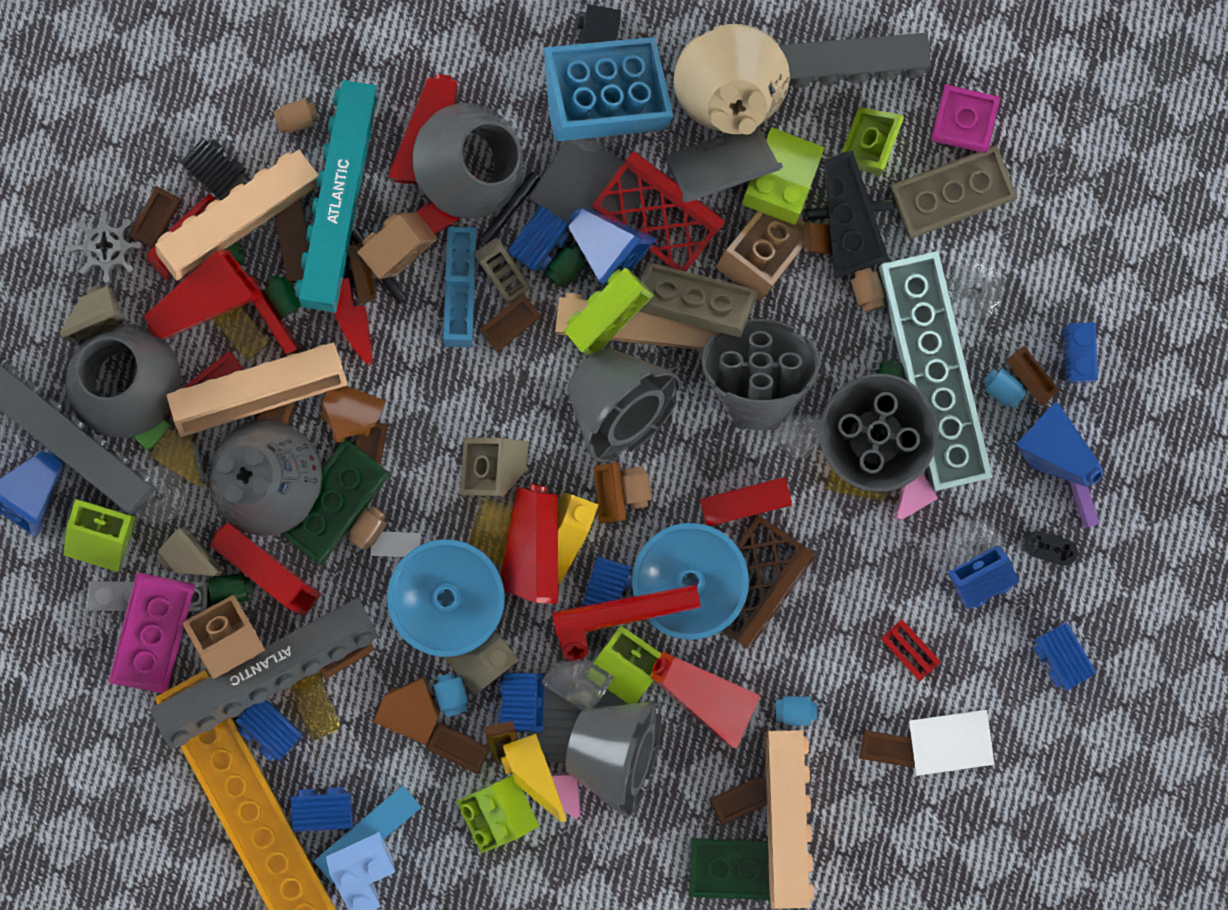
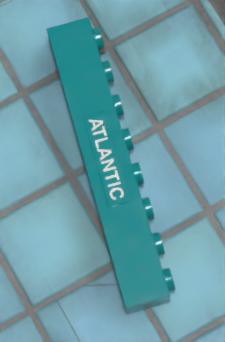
(338, 196)

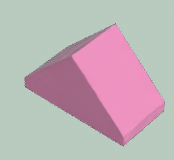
(914, 497)
(568, 793)

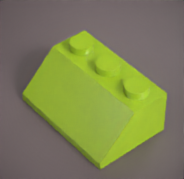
(607, 312)

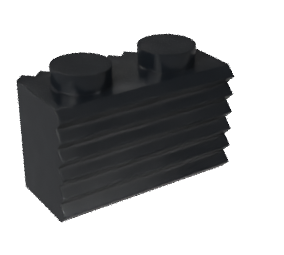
(213, 169)

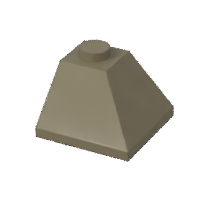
(92, 313)
(492, 465)
(187, 555)
(484, 663)

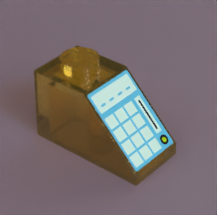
(180, 456)

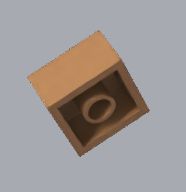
(397, 244)
(223, 636)

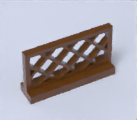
(779, 590)

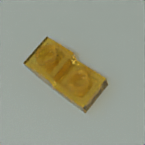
(314, 706)

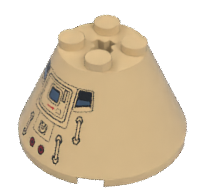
(731, 78)

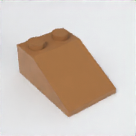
(762, 252)

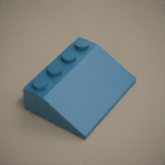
(606, 89)

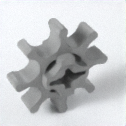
(92, 247)

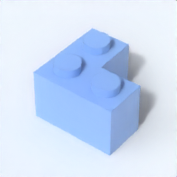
(357, 868)

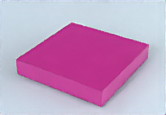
(965, 118)

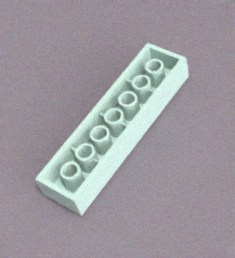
(936, 366)

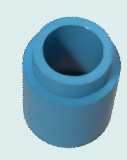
(1004, 387)
(451, 694)
(796, 710)

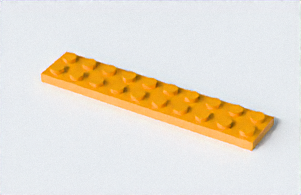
(252, 815)

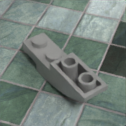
(116, 596)

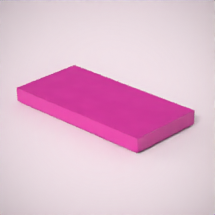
(151, 633)

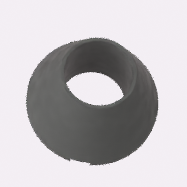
(441, 166)
(620, 401)
(144, 402)
(615, 752)

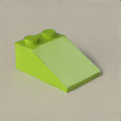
(785, 191)

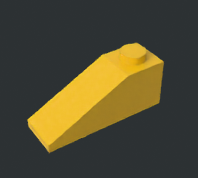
(574, 523)
(531, 773)

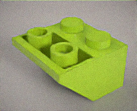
(98, 535)
(629, 663)
(497, 814)

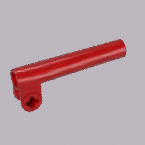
(574, 622)

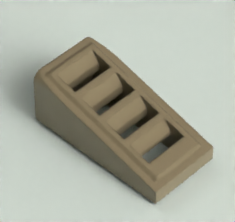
(486, 253)

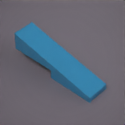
(460, 287)
(382, 819)

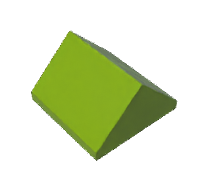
(873, 138)

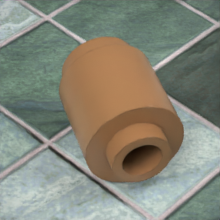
(296, 116)
(868, 290)
(636, 487)
(367, 527)

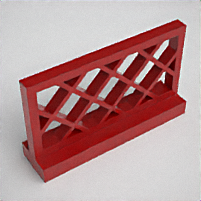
(671, 190)

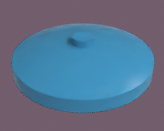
(688, 557)
(446, 597)

